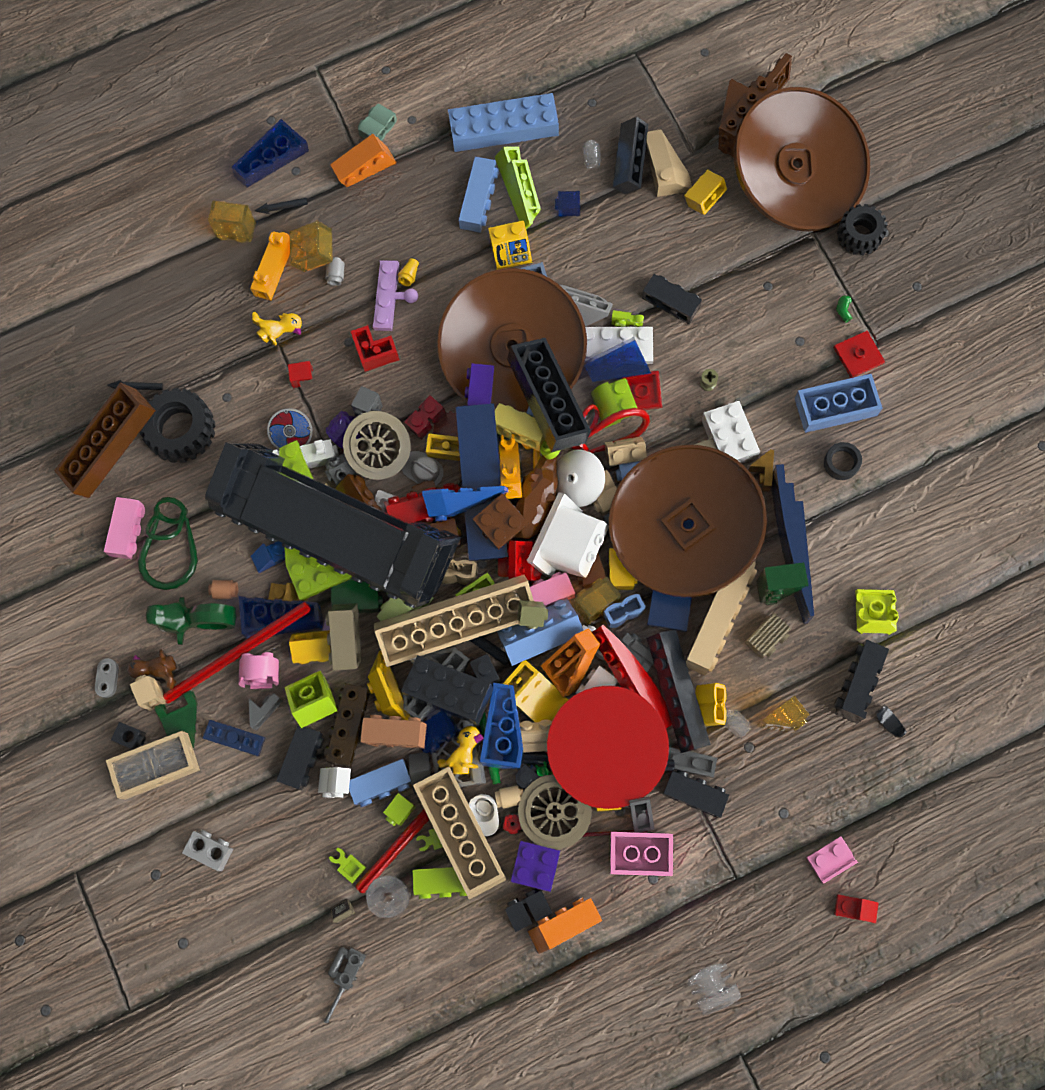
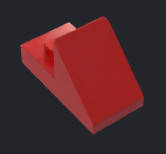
(856, 908)

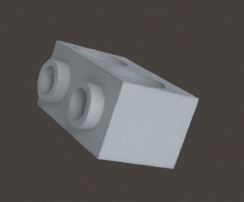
(206, 854)

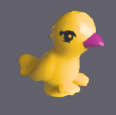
(273, 329)
(462, 757)

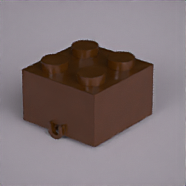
(500, 521)

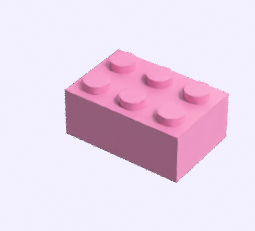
(641, 854)

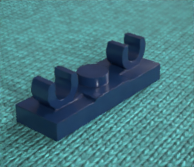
(234, 738)

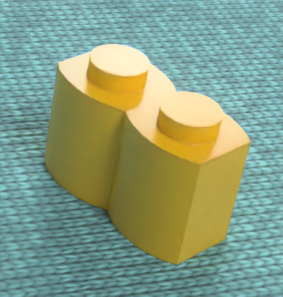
(712, 703)

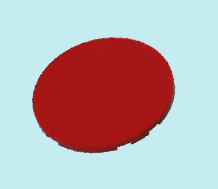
(607, 747)

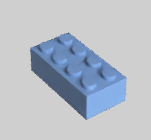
(838, 403)
(523, 643)

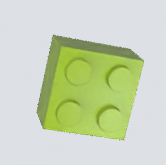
(310, 699)

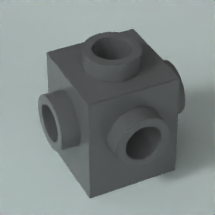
(338, 469)

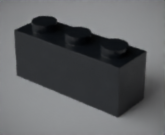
(671, 298)
(300, 758)
(696, 793)

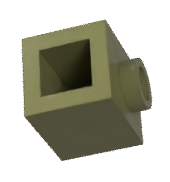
(532, 614)

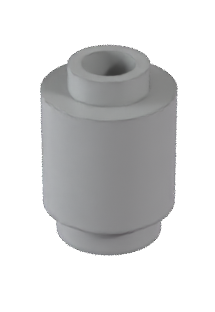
(335, 272)

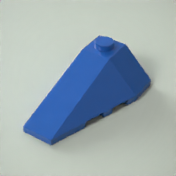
(447, 503)
(502, 736)

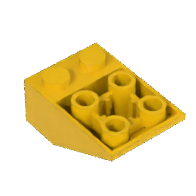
(535, 693)

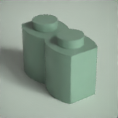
(379, 122)

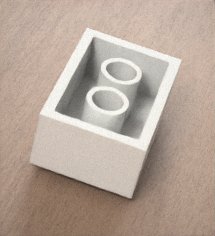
(731, 432)

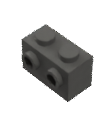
(366, 401)

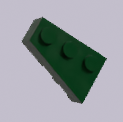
(780, 582)

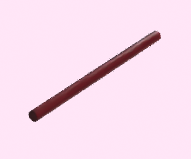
(607, 833)

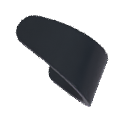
(890, 722)

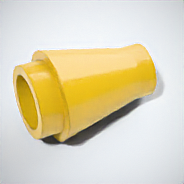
(408, 273)

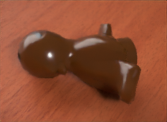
(158, 667)

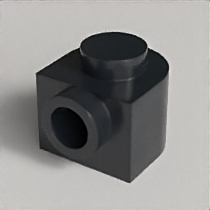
(526, 776)

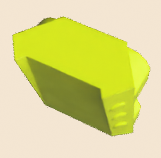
(876, 611)

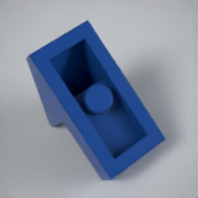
(268, 556)

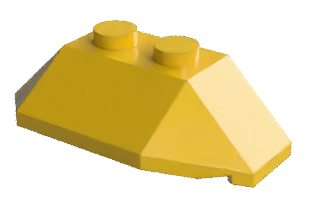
(386, 689)

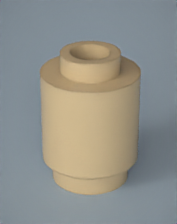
(508, 796)

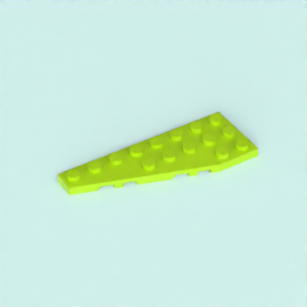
(306, 574)

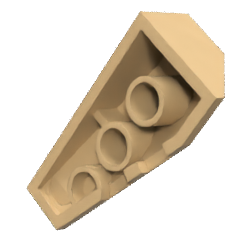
(666, 167)

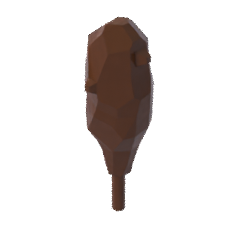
(538, 496)

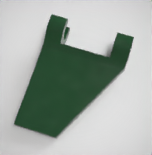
(180, 719)

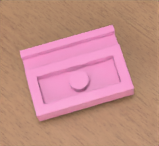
(831, 860)

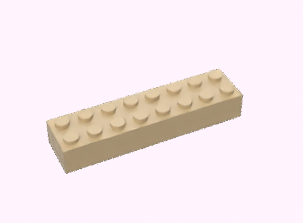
(451, 621)

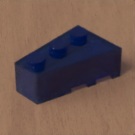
(618, 362)

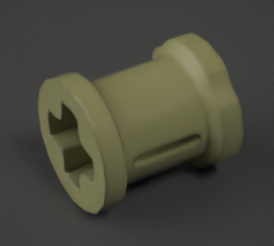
(712, 375)

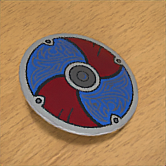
(288, 426)

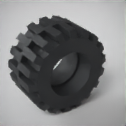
(866, 217)

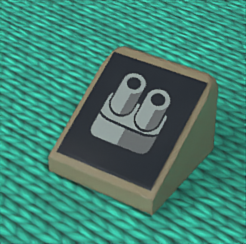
(342, 911)

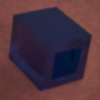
(568, 203)

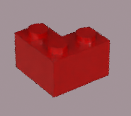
(374, 353)

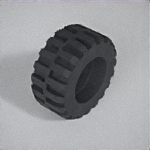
(193, 441)

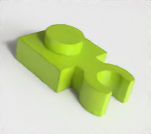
(625, 319)
(431, 840)
(350, 867)

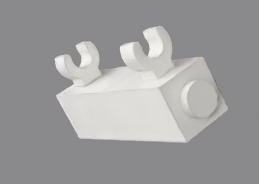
(317, 453)

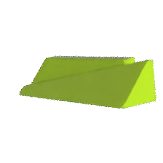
(518, 184)

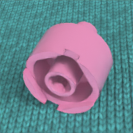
(258, 671)

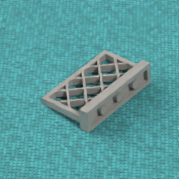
(477, 774)

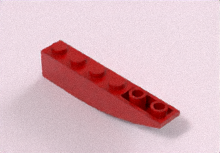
(629, 671)

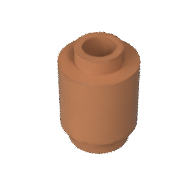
(223, 589)

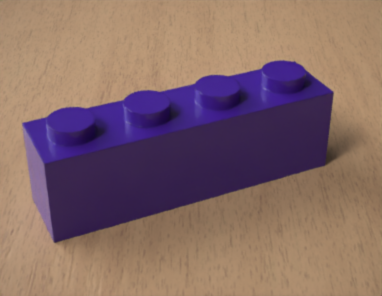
(480, 384)

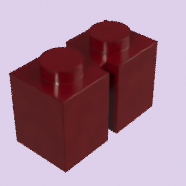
(418, 421)

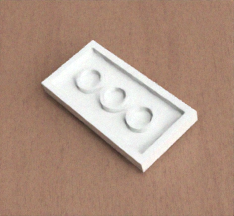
(603, 338)

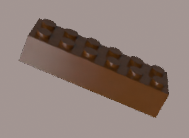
(104, 440)

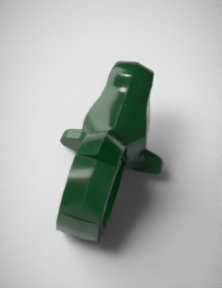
(178, 618)

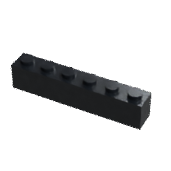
(678, 691)

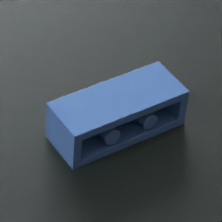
(380, 783)

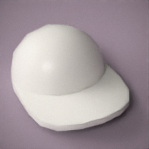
(486, 813)

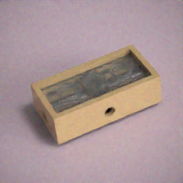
(152, 765)

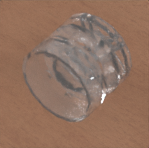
(713, 987)

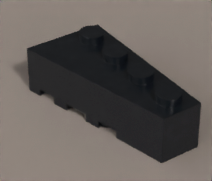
(861, 681)

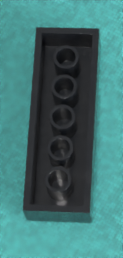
(548, 394)

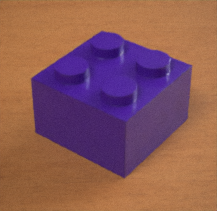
(535, 866)

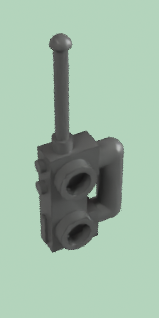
(344, 979)

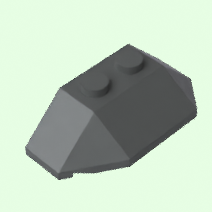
(451, 658)

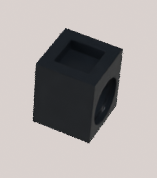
(121, 733)

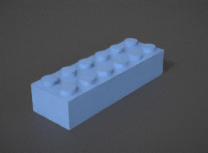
(503, 122)

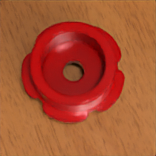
(507, 824)

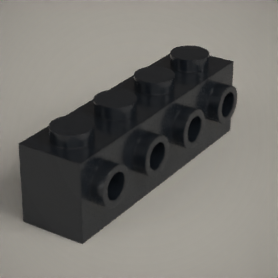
(630, 155)

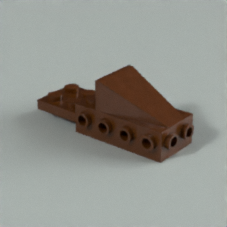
(741, 99)

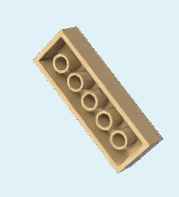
(718, 623)
(459, 833)

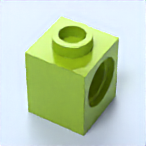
(398, 810)

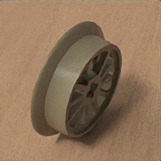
(400, 436)
(583, 815)

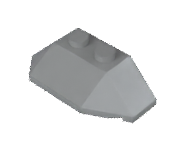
(590, 305)

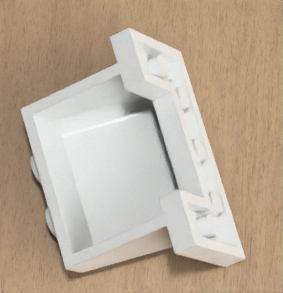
(567, 540)

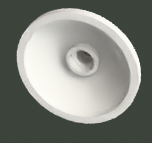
(587, 474)

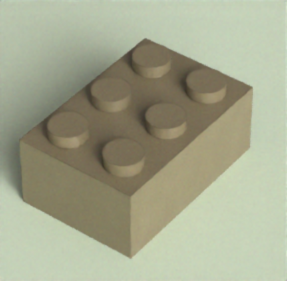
(344, 636)

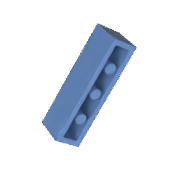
(478, 194)

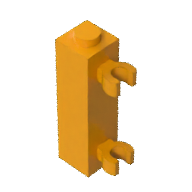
(271, 266)
(510, 467)

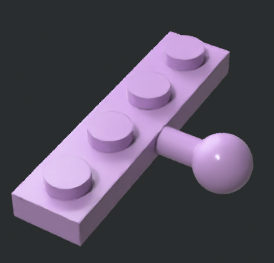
(387, 296)

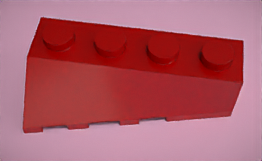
(412, 507)

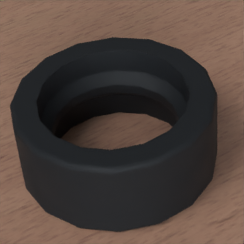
(848, 448)

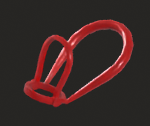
(610, 419)

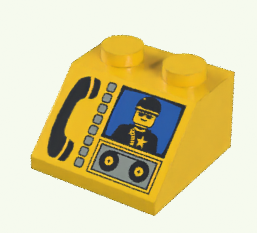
(510, 245)

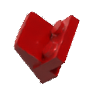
(517, 563)

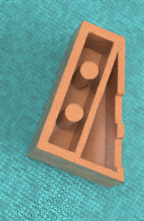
(393, 732)

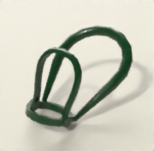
(150, 536)

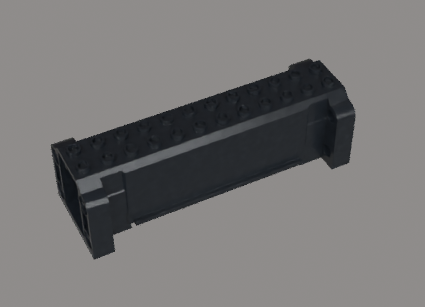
(329, 525)

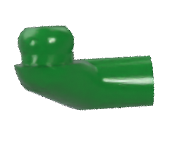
(842, 308)

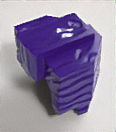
(338, 426)

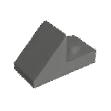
(259, 715)
(641, 814)

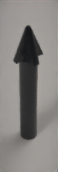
(282, 205)
(138, 385)

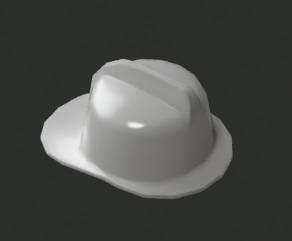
(422, 468)

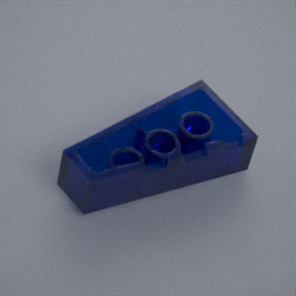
(269, 154)
(260, 612)

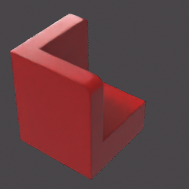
(299, 372)

